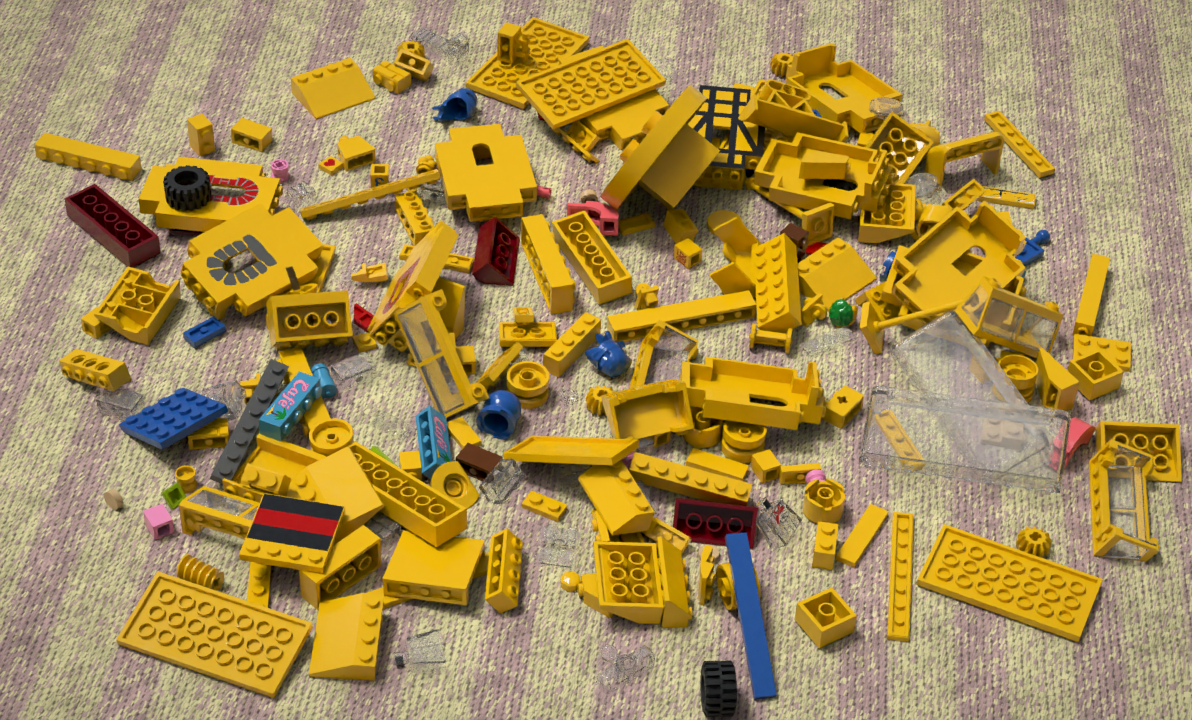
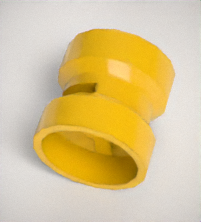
(186, 478)

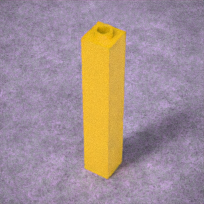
(1091, 295)

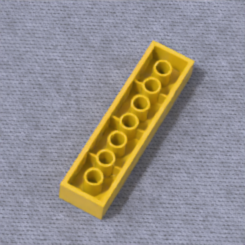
(411, 500)

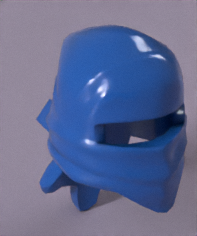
(457, 106)
(614, 359)

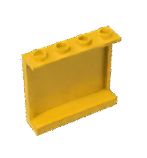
(274, 456)
(433, 572)

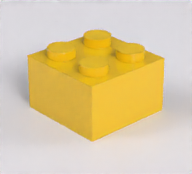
(1095, 374)
(825, 617)

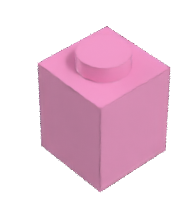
(158, 521)

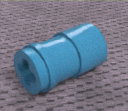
(326, 381)

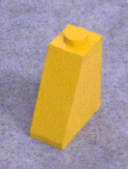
(824, 165)

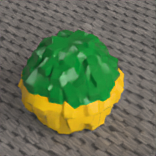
(842, 313)

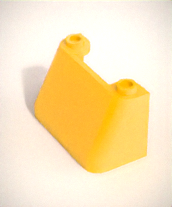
(649, 410)

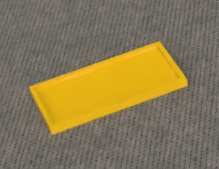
(572, 450)

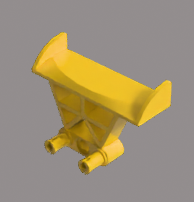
(788, 111)

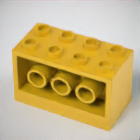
(311, 307)

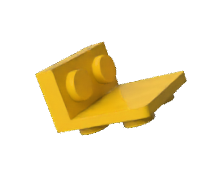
(883, 309)

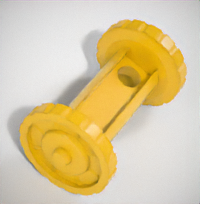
(770, 338)

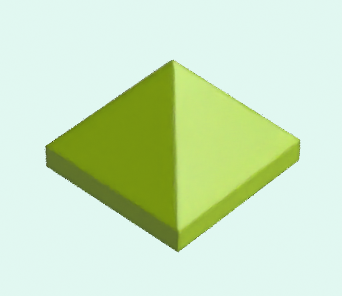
(173, 495)

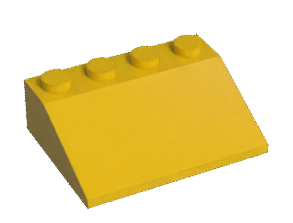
(332, 88)
(903, 145)
(892, 219)
(834, 273)
(1152, 438)
(341, 482)
(629, 580)
(348, 637)

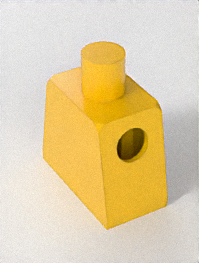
(355, 152)

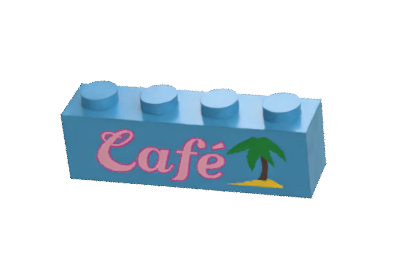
(290, 406)
(432, 440)

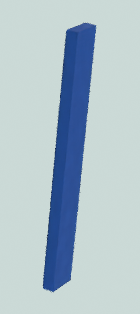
(750, 616)

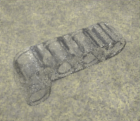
(451, 51)

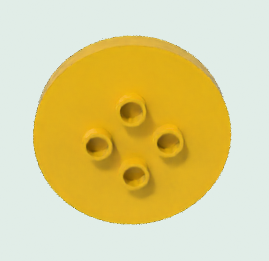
(667, 158)

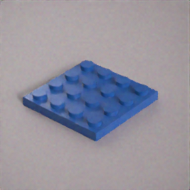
(173, 418)

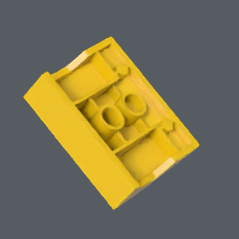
(138, 305)

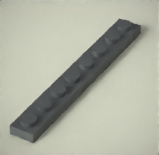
(249, 422)

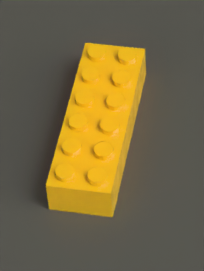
(592, 257)
(547, 264)
(777, 285)

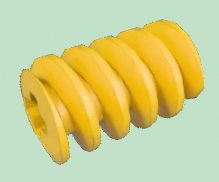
(199, 573)

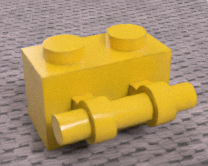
(509, 43)

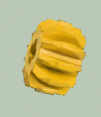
(413, 47)
(780, 62)
(594, 399)
(1034, 542)

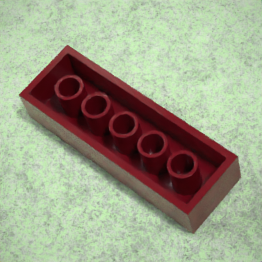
(112, 226)

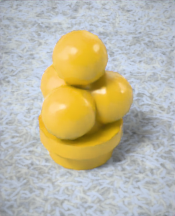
(425, 164)

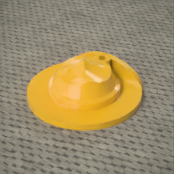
(455, 484)

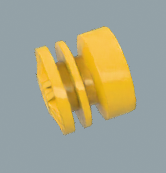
(1021, 372)

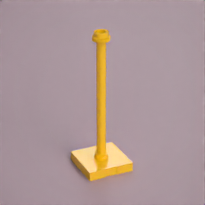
(815, 221)
(874, 329)

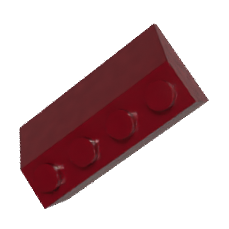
(496, 254)
(711, 521)

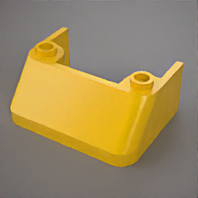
(987, 144)
(739, 248)

